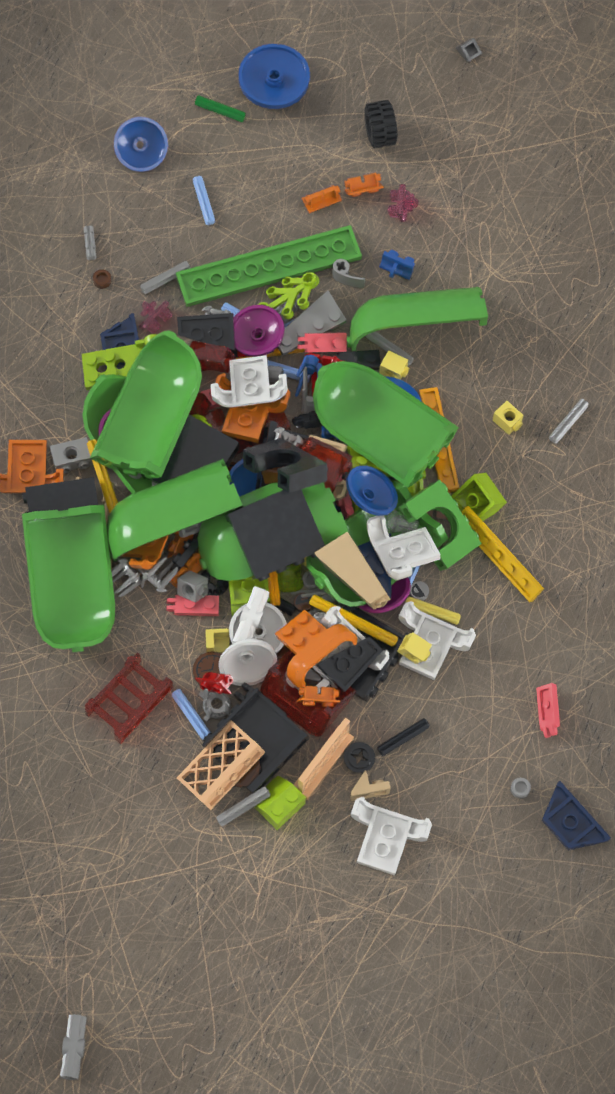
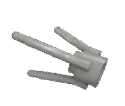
(307, 401)
(309, 593)

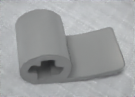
(341, 274)

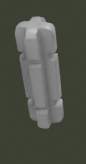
(90, 242)

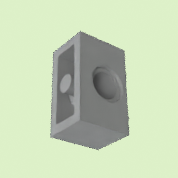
(76, 447)

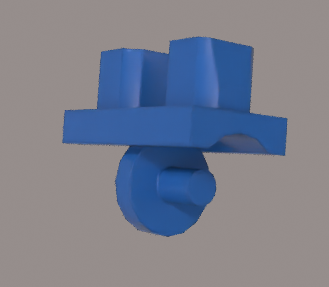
(397, 265)

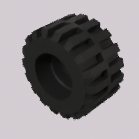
(380, 123)

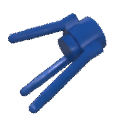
(312, 365)

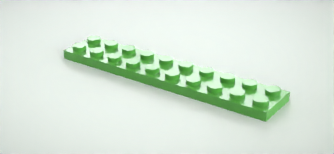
(267, 266)

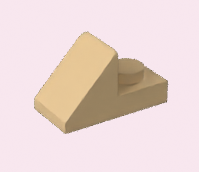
(363, 789)

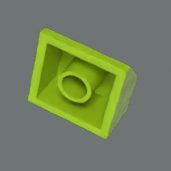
(480, 496)
(282, 803)

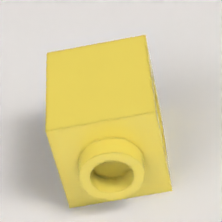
(394, 366)
(508, 410)
(415, 648)

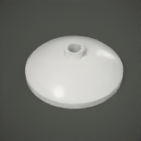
(271, 622)
(247, 661)

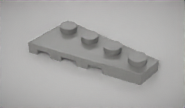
(318, 318)

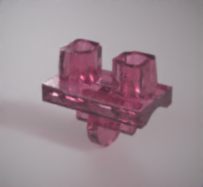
(405, 203)
(150, 322)

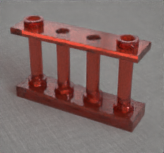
(135, 716)

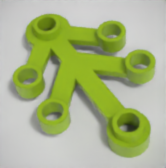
(289, 294)

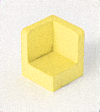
(217, 640)

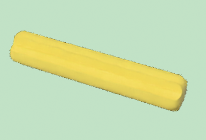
(435, 611)

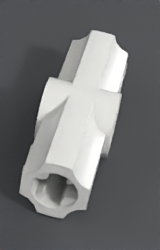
(252, 614)

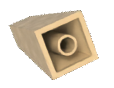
(349, 565)

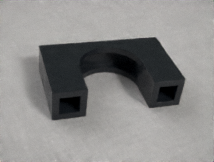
(299, 468)

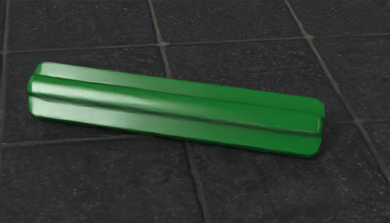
(220, 108)

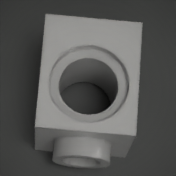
(192, 586)

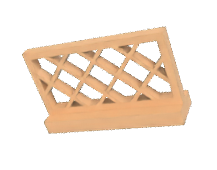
(325, 760)
(230, 773)

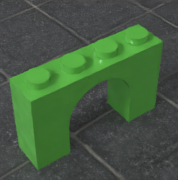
(462, 537)

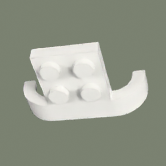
(249, 384)
(402, 551)
(334, 617)
(437, 633)
(386, 835)

